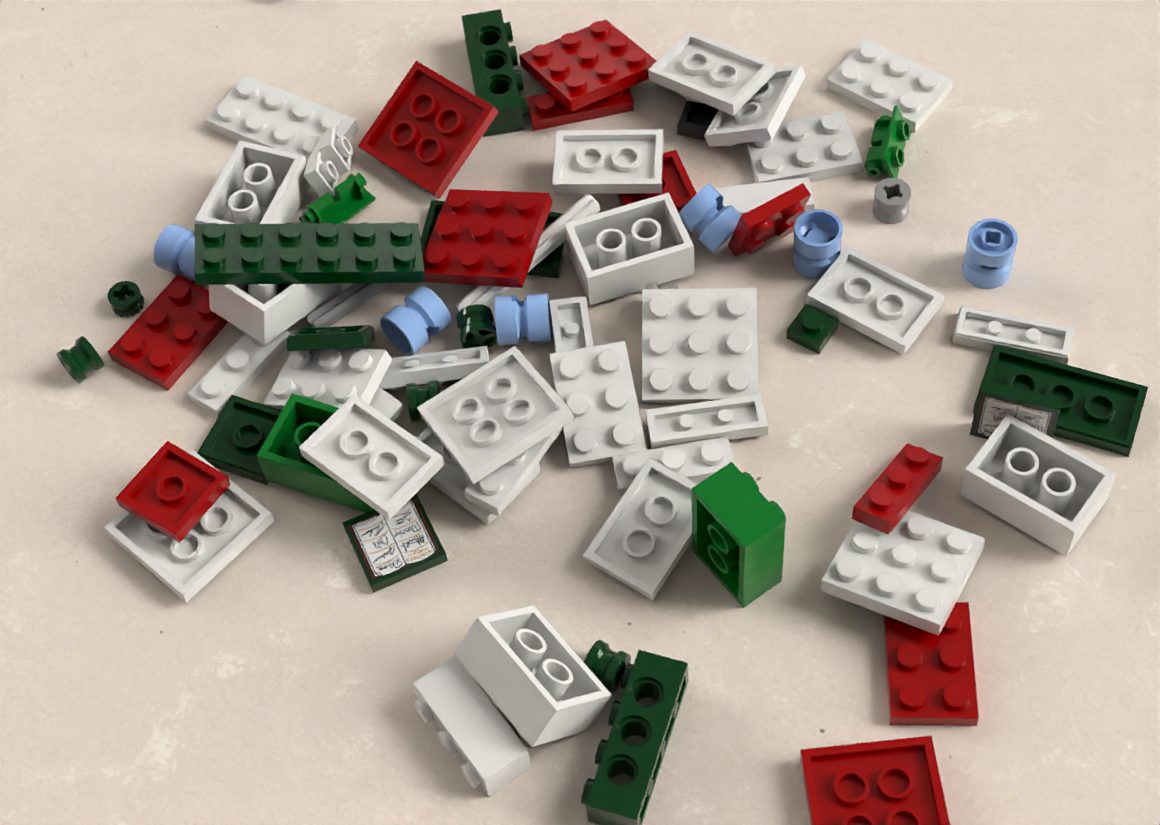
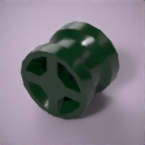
(476, 326)
(80, 359)
(418, 395)
(607, 664)

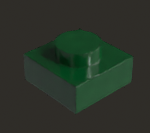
(812, 328)

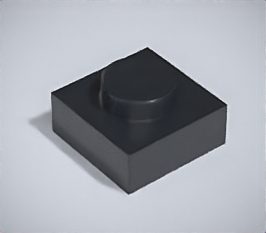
(695, 120)

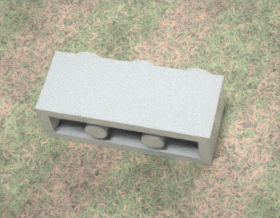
(471, 727)

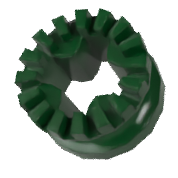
(132, 304)

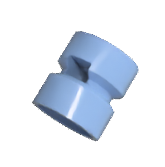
(710, 217)
(816, 242)
(176, 251)
(989, 253)
(522, 319)
(411, 324)

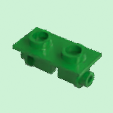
(888, 145)
(348, 201)

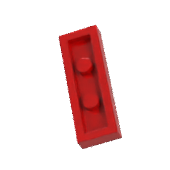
(549, 112)
(897, 488)

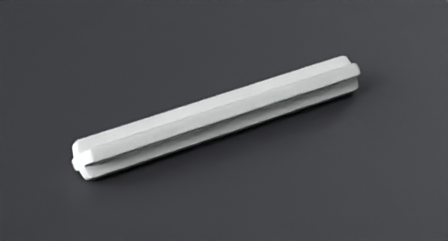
(550, 239)

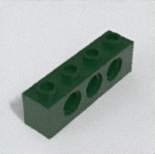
(493, 69)
(627, 804)

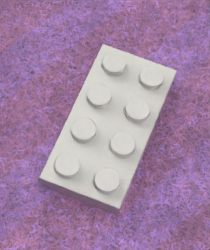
(275, 118)

